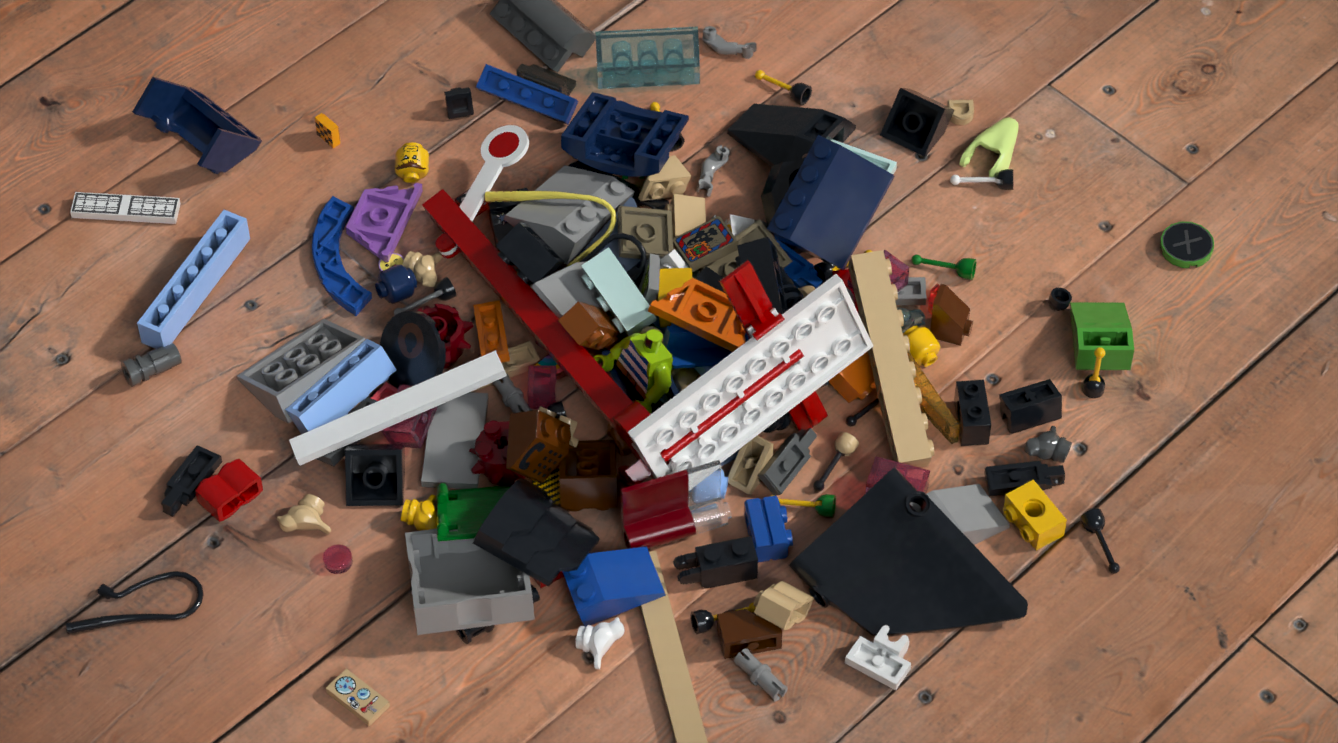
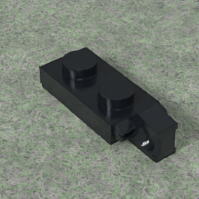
(1006, 478)
(184, 482)

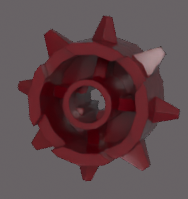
(450, 329)
(492, 454)

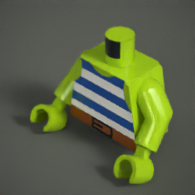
(643, 363)

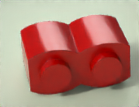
(229, 489)

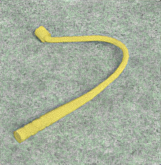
(507, 196)

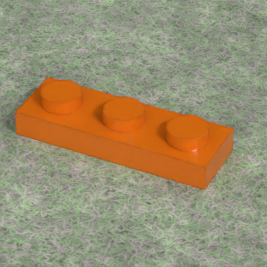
(491, 329)

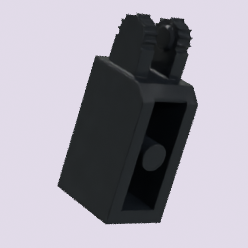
(719, 563)

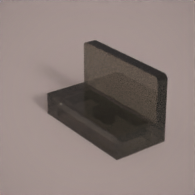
(546, 78)

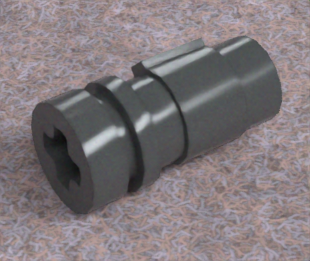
(150, 364)

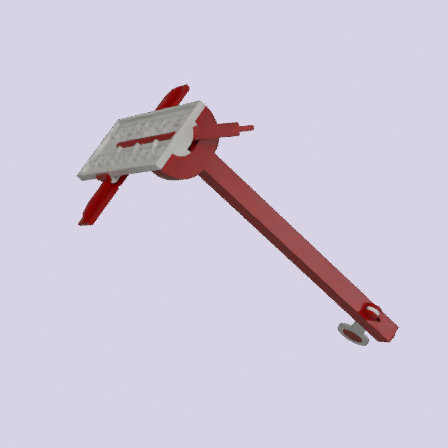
(724, 407)

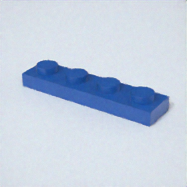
(527, 94)

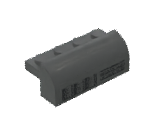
(545, 29)

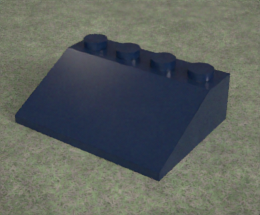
(830, 202)

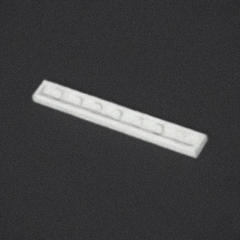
(397, 408)

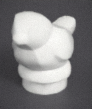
(599, 638)

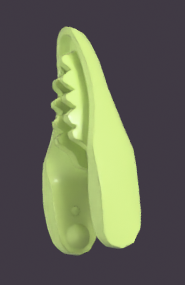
(997, 138)

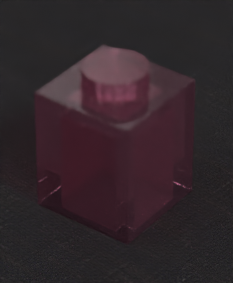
(542, 386)

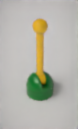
(824, 505)

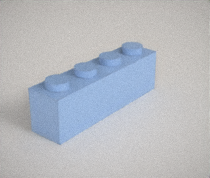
(342, 387)

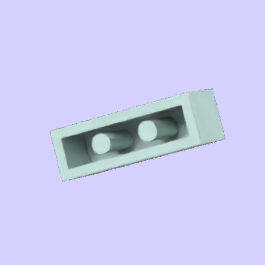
(617, 293)

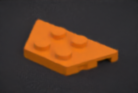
(702, 312)

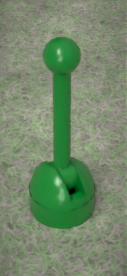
(965, 267)

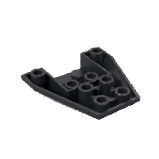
(786, 132)

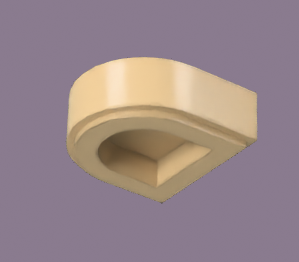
(963, 111)

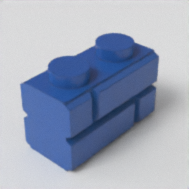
(766, 527)

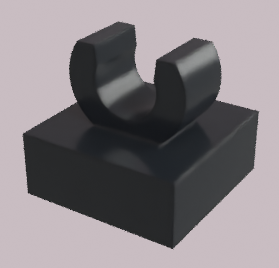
(459, 102)

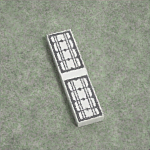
(125, 208)

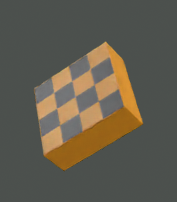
(327, 130)

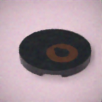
(413, 348)

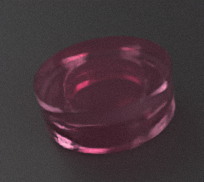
(337, 559)

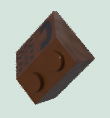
(536, 444)

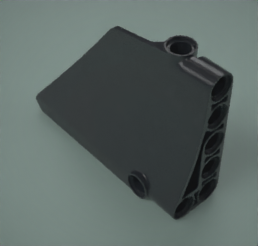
(904, 567)

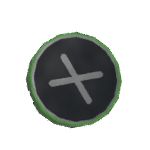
(1187, 244)

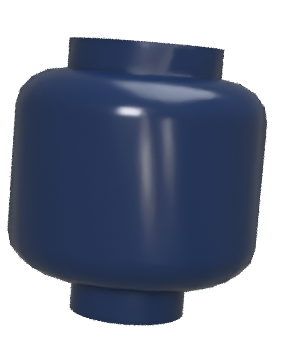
(396, 284)

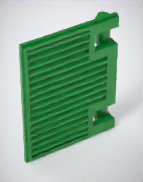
(466, 512)

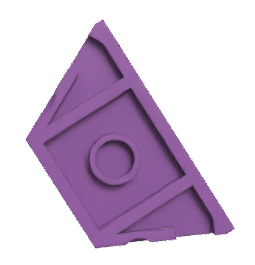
(382, 217)

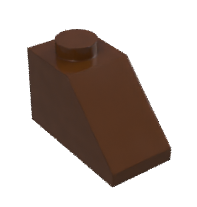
(950, 317)
(748, 631)

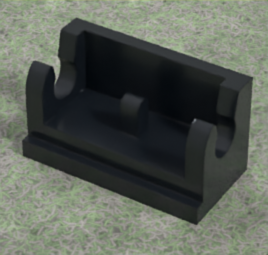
(1031, 406)

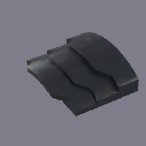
(535, 533)

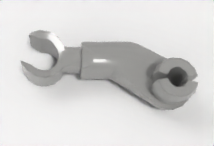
(721, 46)
(711, 165)

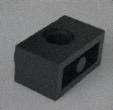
(972, 412)

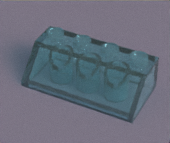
(647, 57)

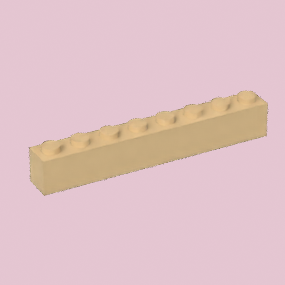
(890, 360)

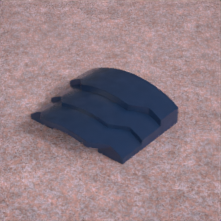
(622, 136)

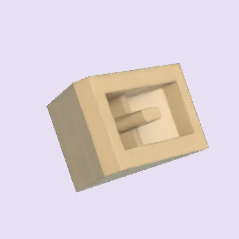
(749, 463)

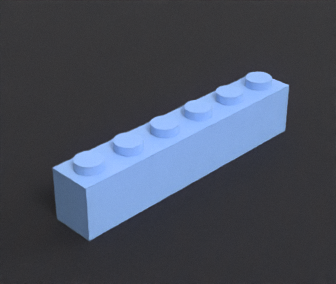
(194, 280)

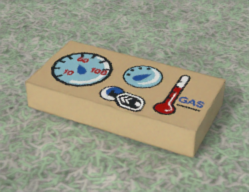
(357, 697)

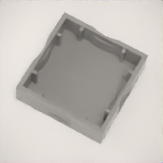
(463, 585)

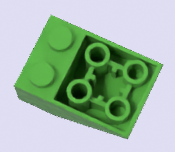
(1104, 327)

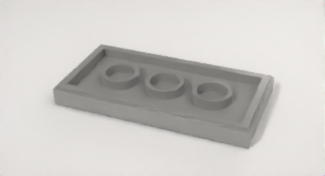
(449, 441)

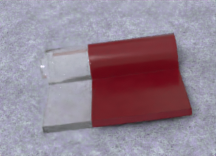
(673, 507)

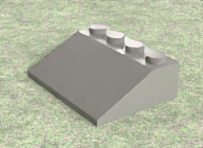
(571, 223)
(298, 365)

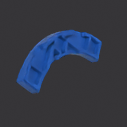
(328, 260)

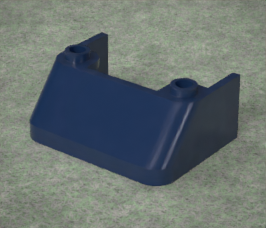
(199, 122)

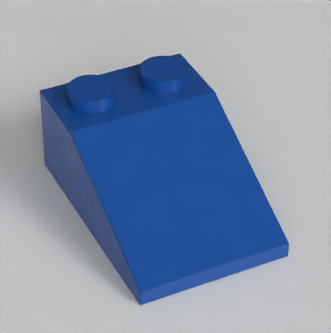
(613, 583)

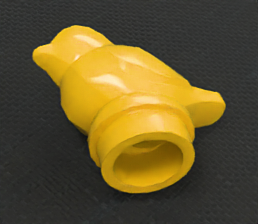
(420, 513)

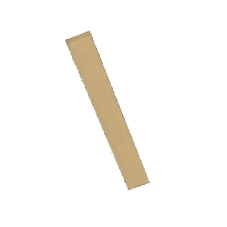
(672, 667)

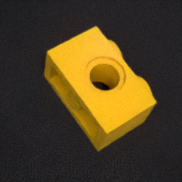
(1032, 501)

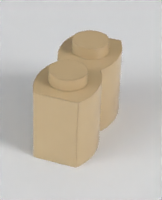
(783, 605)

